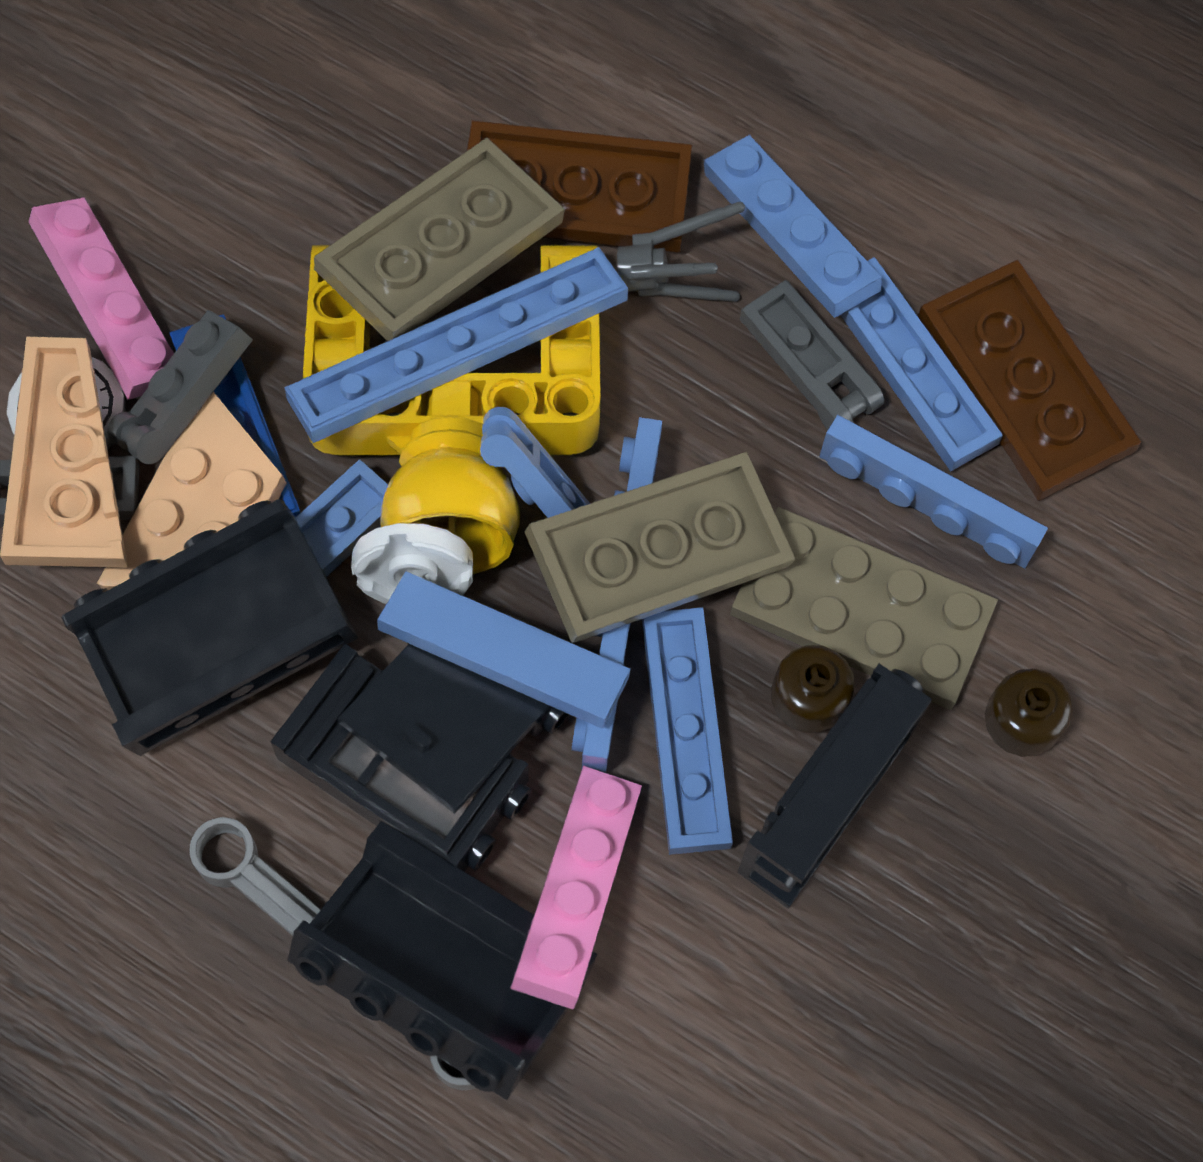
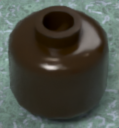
(812, 688)
(1028, 712)

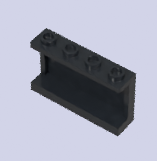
(209, 625)
(431, 960)

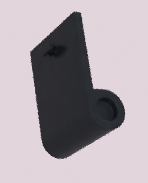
(453, 712)

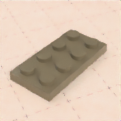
(438, 240)
(658, 546)
(869, 608)

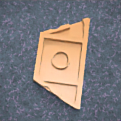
(199, 487)

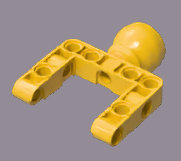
(441, 431)

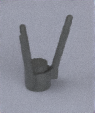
(647, 268)

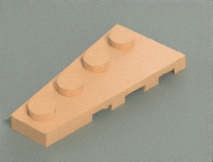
(60, 470)

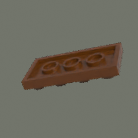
(601, 181)
(1029, 379)

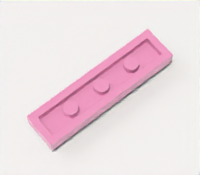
(102, 292)
(577, 888)

